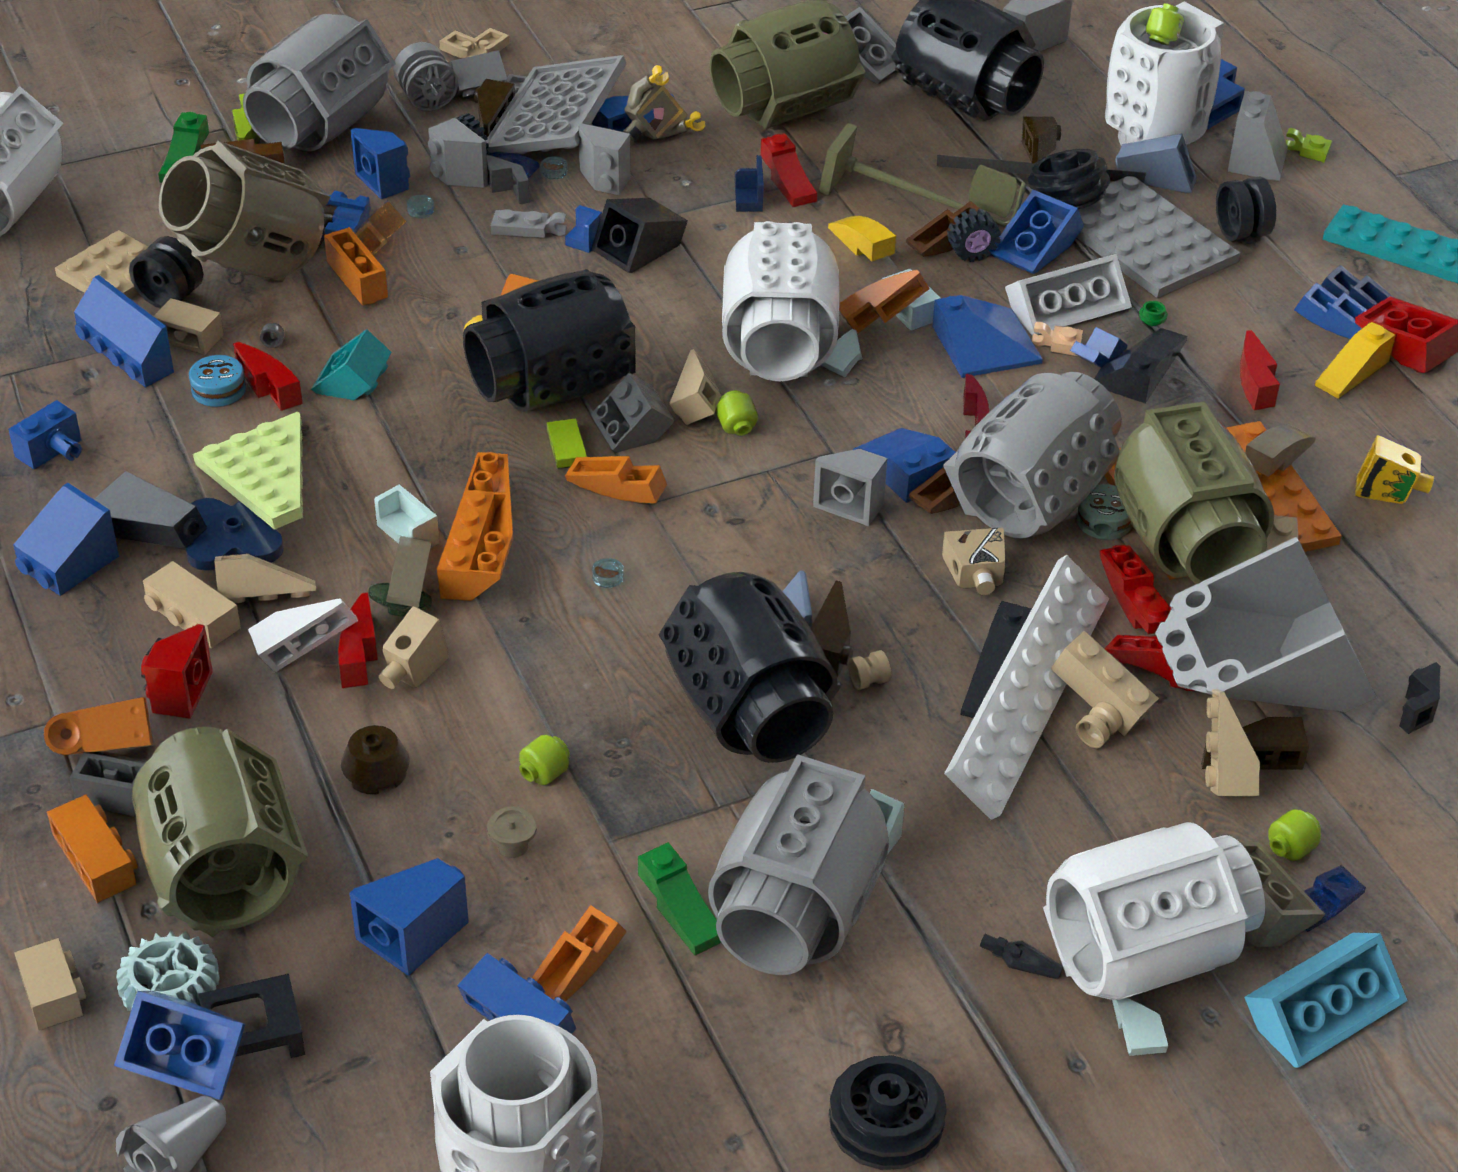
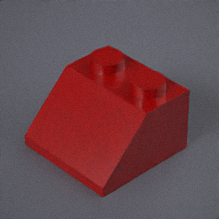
(178, 672)

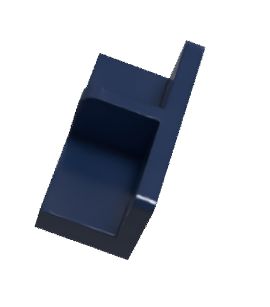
(749, 188)

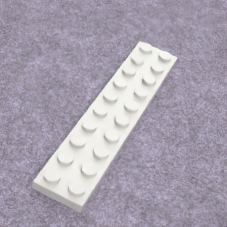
(1024, 690)

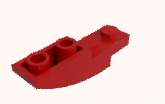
(1134, 588)

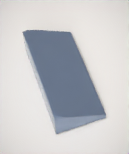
(798, 593)

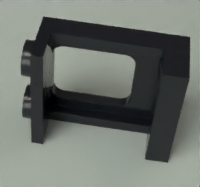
(280, 1009)

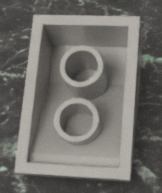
(873, 45)

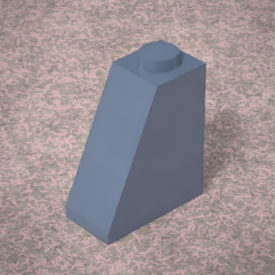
(1163, 160)

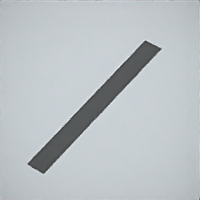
(1016, 167)

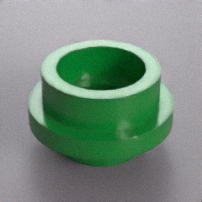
(1153, 313)

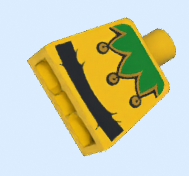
(1391, 473)

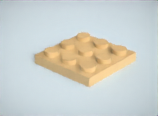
(106, 258)

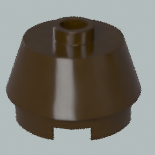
(374, 759)

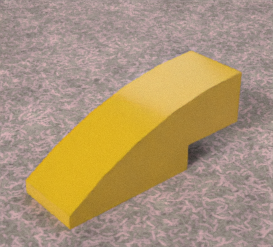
(865, 236)

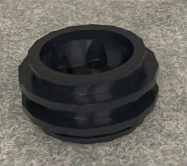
(1071, 177)
(882, 1130)

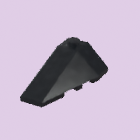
(1142, 366)
(1000, 638)

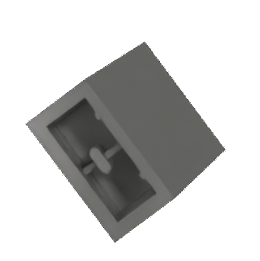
(632, 415)
(107, 780)

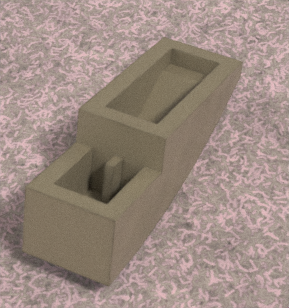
(1277, 448)
(408, 571)

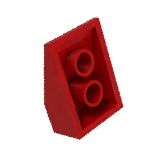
(1421, 335)

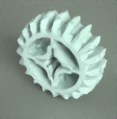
(164, 969)

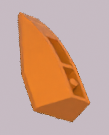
(480, 531)

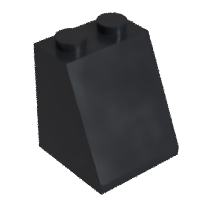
(637, 232)

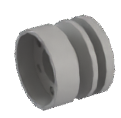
(425, 76)

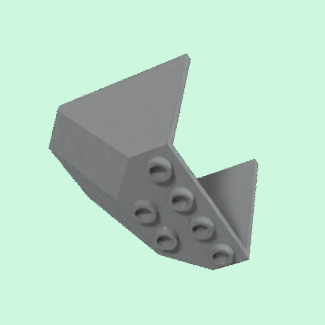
(1264, 636)

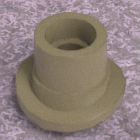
(512, 830)

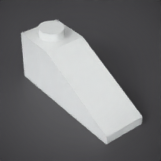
(298, 630)

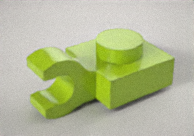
(1311, 146)

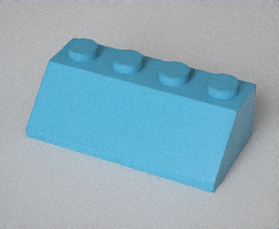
(1327, 997)

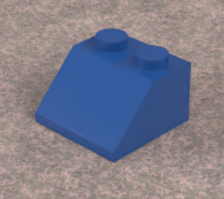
(380, 161)

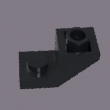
(1422, 697)

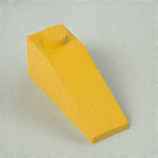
(1358, 360)

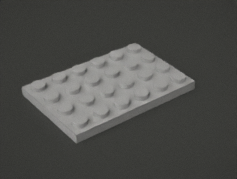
(554, 104)
(1152, 238)

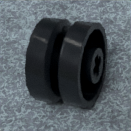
(1246, 208)
(165, 271)

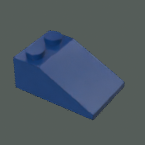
(1038, 232)
(910, 458)
(180, 1043)

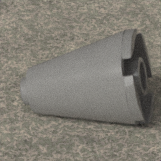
(172, 1138)

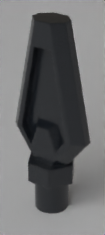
(1022, 956)

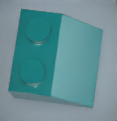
(353, 368)

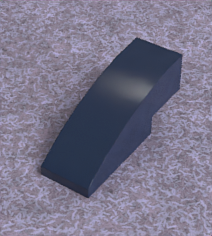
(1364, 292)

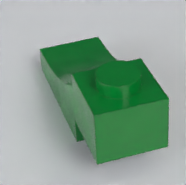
(187, 138)
(678, 898)

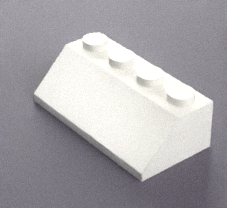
(1070, 294)

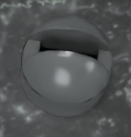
(267, 336)

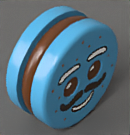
(217, 380)

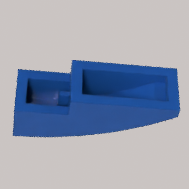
(1330, 312)

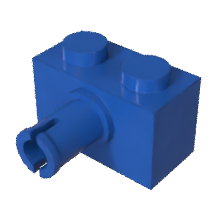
(46, 435)

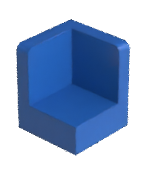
(584, 232)

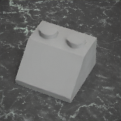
(475, 69)
(457, 155)
(604, 158)
(850, 484)

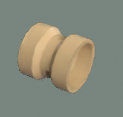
(869, 670)
(1099, 724)

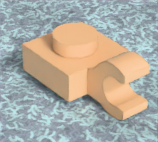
(1060, 339)

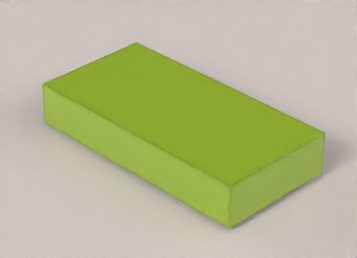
(565, 441)

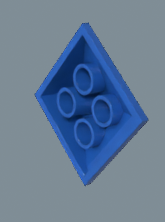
(982, 336)

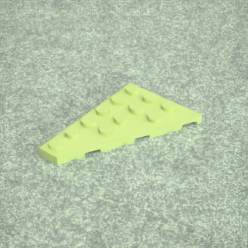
(261, 469)

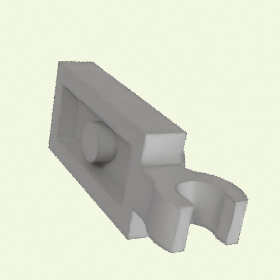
(527, 223)

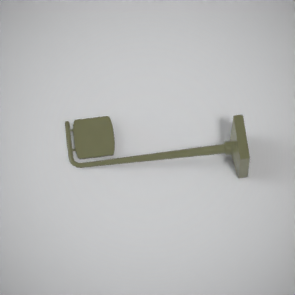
(988, 191)

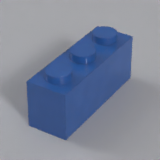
(498, 991)

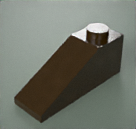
(492, 101)
(1039, 136)
(833, 629)
(1277, 743)

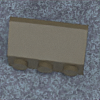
(1286, 904)

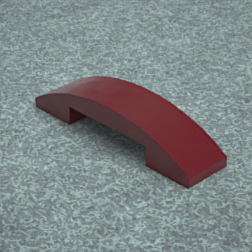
(974, 400)

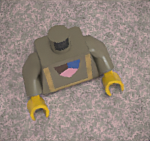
(656, 111)

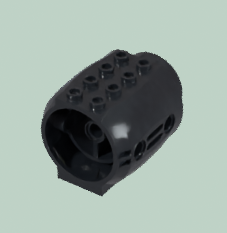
(969, 57)
(551, 341)
(751, 666)

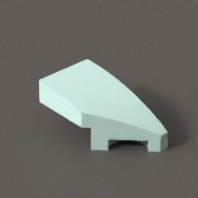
(845, 354)
(1141, 1028)

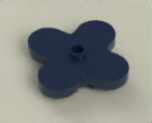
(231, 532)

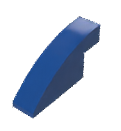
(1227, 96)

